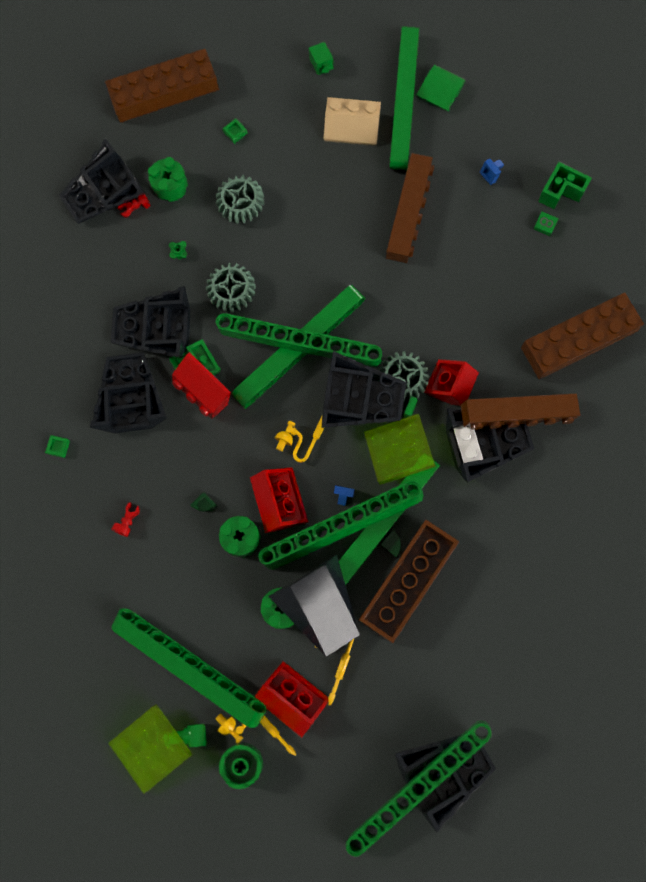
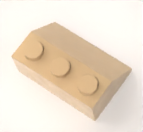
(352, 121)

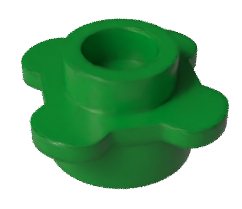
(178, 254)

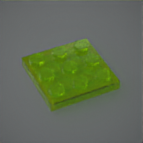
(399, 449)
(150, 748)

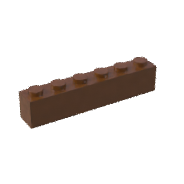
(409, 208)
(520, 410)

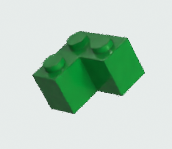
(564, 182)

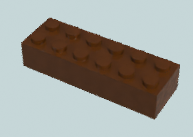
(162, 85)
(582, 335)
(409, 581)

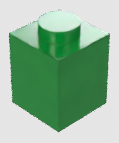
(321, 58)

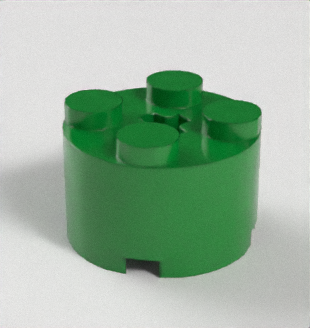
(168, 179)
(229, 532)
(271, 615)
(231, 771)

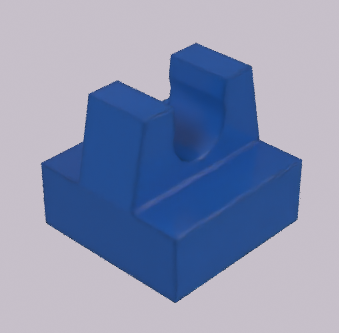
(491, 170)
(343, 492)

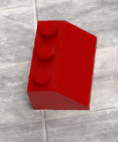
(200, 386)
(278, 499)
(292, 699)

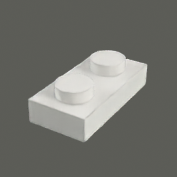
(468, 444)

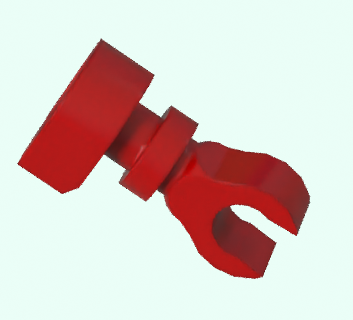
(142, 199)
(122, 528)

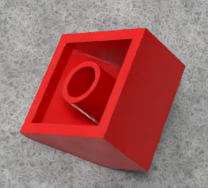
(451, 381)

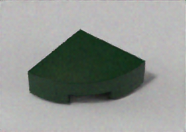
(203, 503)
(392, 544)

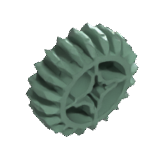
(242, 205)
(216, 286)
(418, 370)

